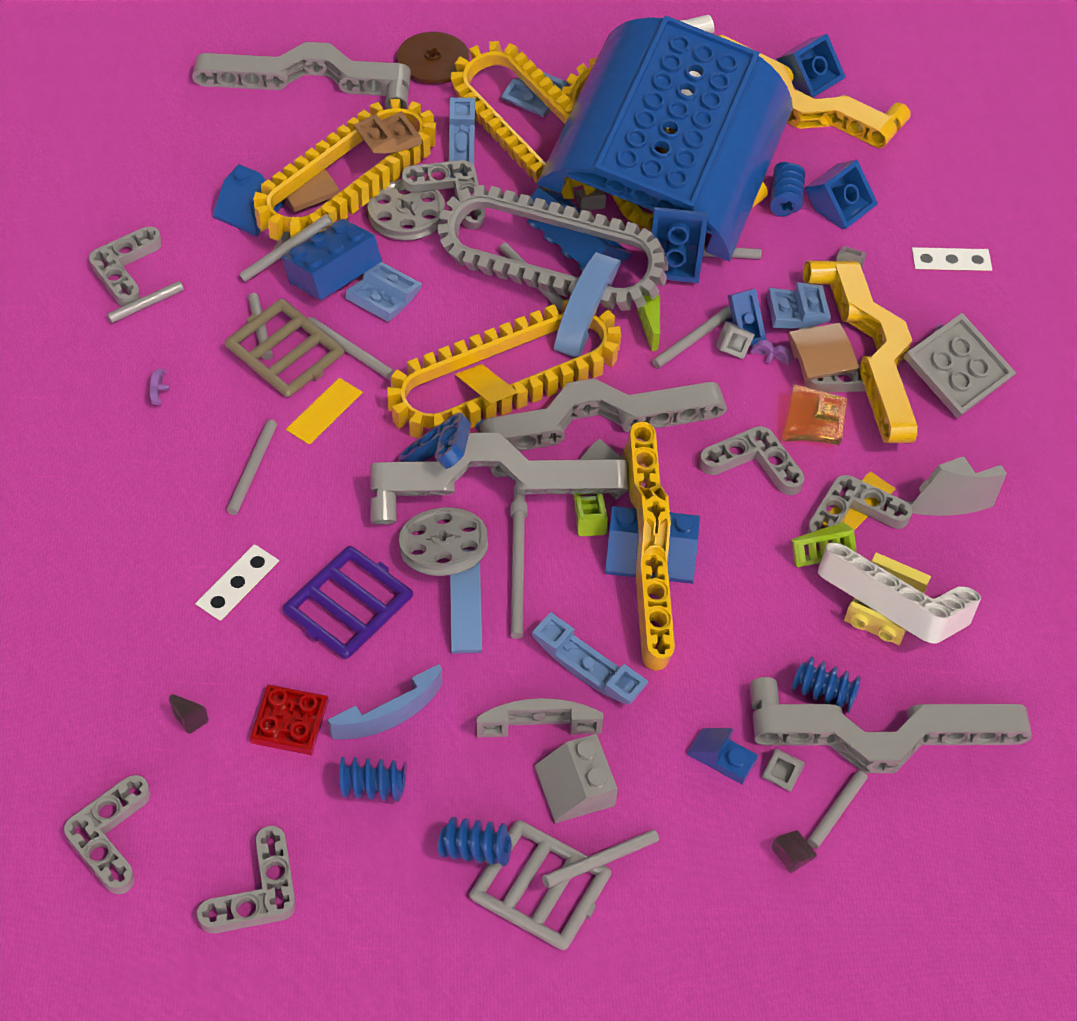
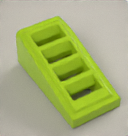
(650, 320)
(590, 514)
(838, 533)

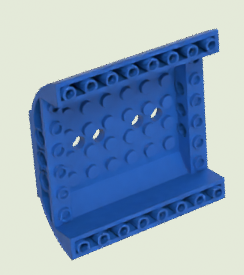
(721, 130)

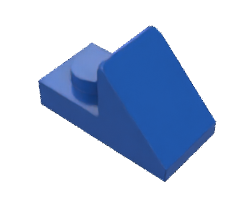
(747, 313)
(720, 753)

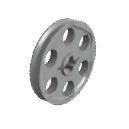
(405, 210)
(443, 541)

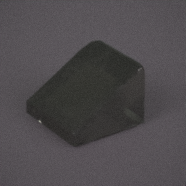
(188, 713)
(793, 850)

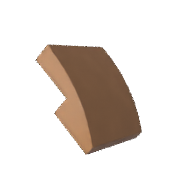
(388, 135)
(313, 192)
(823, 351)

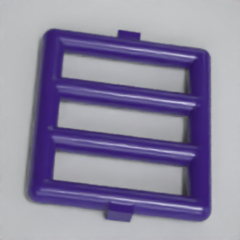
(364, 632)

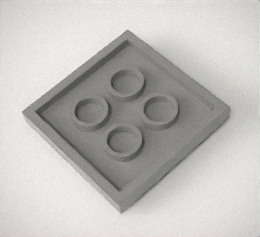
(959, 365)

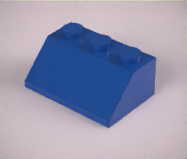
(624, 545)

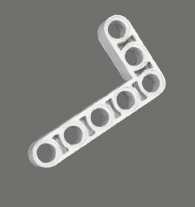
(895, 599)

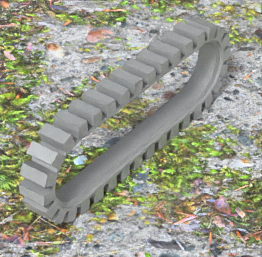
(553, 215)

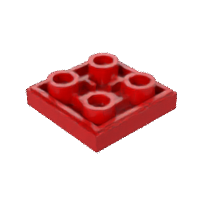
(289, 719)

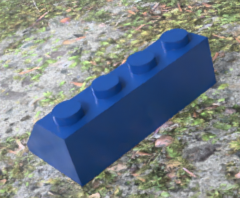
(573, 243)

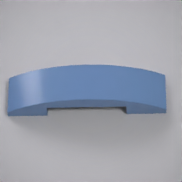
(462, 130)
(584, 303)
(466, 610)
(586, 663)
(354, 725)

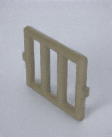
(270, 374)

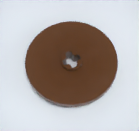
(432, 56)

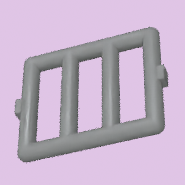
(535, 924)

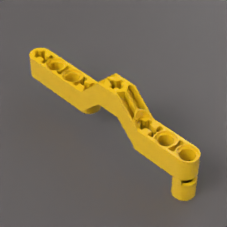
(841, 112)
(891, 339)
(653, 545)

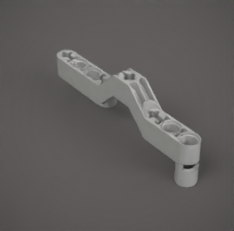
(306, 59)
(595, 398)
(490, 450)
(883, 751)

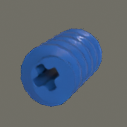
(787, 189)
(827, 683)
(372, 779)
(475, 842)

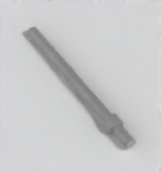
(518, 512)

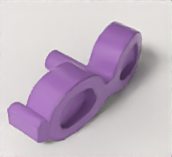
(765, 347)
(156, 385)

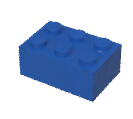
(331, 259)

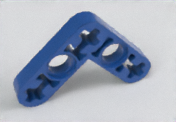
(444, 441)

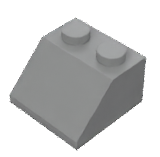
(577, 779)

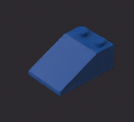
(683, 241)

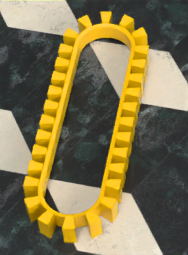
(495, 124)
(328, 152)
(532, 385)

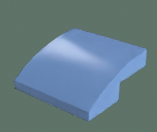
(522, 96)
(383, 291)
(798, 308)

